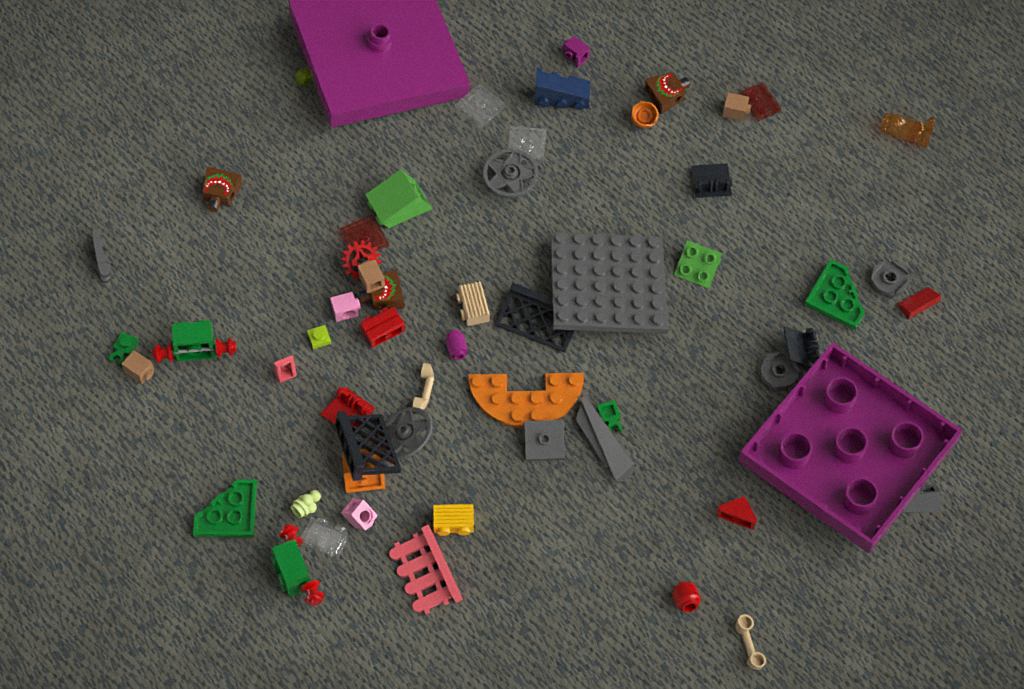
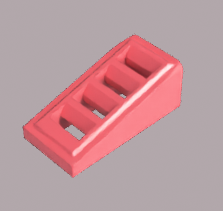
(285, 369)

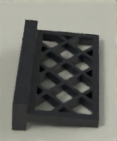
(540, 301)
(351, 446)

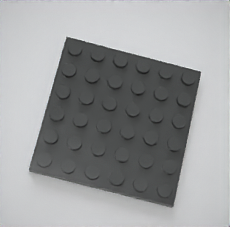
(608, 283)

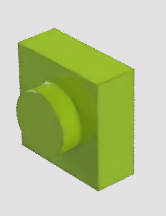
(319, 337)

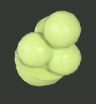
(305, 504)

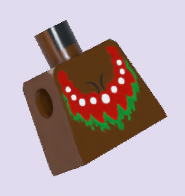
(666, 90)
(220, 187)
(388, 296)

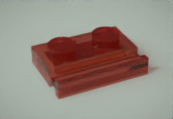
(761, 101)

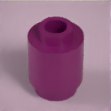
(456, 345)

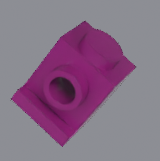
(576, 50)

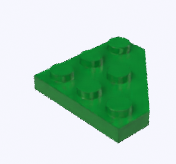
(836, 296)
(230, 513)

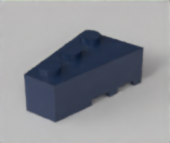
(561, 91)

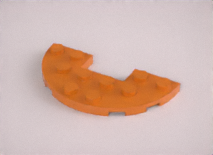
(519, 406)

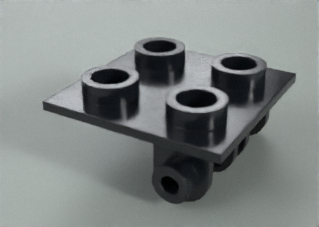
(711, 180)
(802, 346)

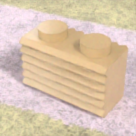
(473, 304)

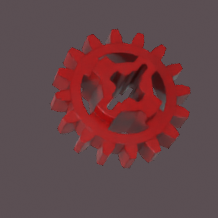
(357, 249)

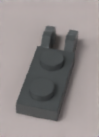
(101, 258)

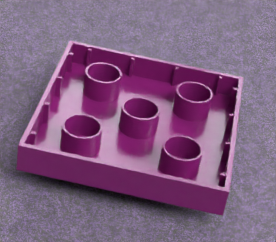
(377, 56)
(850, 447)

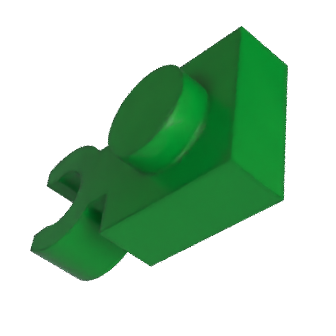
(123, 346)
(610, 415)

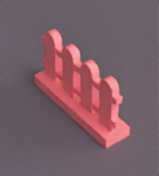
(424, 561)

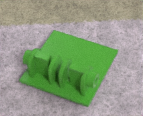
(698, 264)

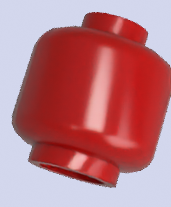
(686, 596)

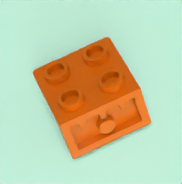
(367, 482)

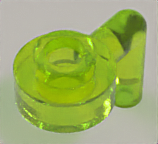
(303, 76)

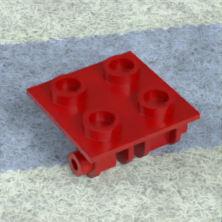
(348, 402)

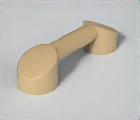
(426, 373)
(743, 626)

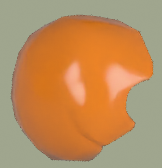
(644, 114)

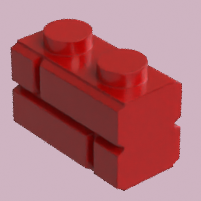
(382, 326)

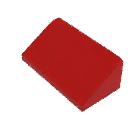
(919, 302)

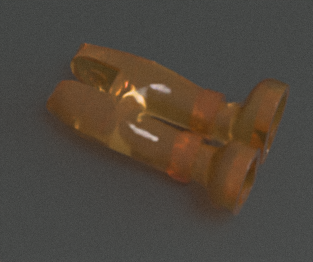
(908, 129)

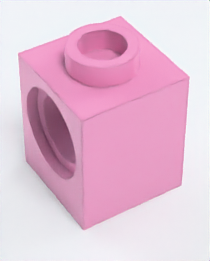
(345, 306)
(352, 514)

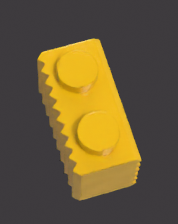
(453, 519)

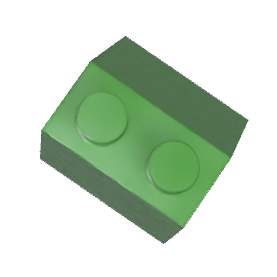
(397, 200)

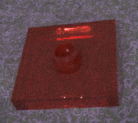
(367, 230)

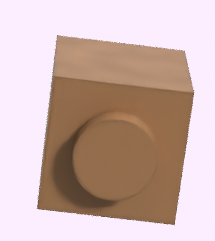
(736, 106)
(371, 276)
(138, 367)

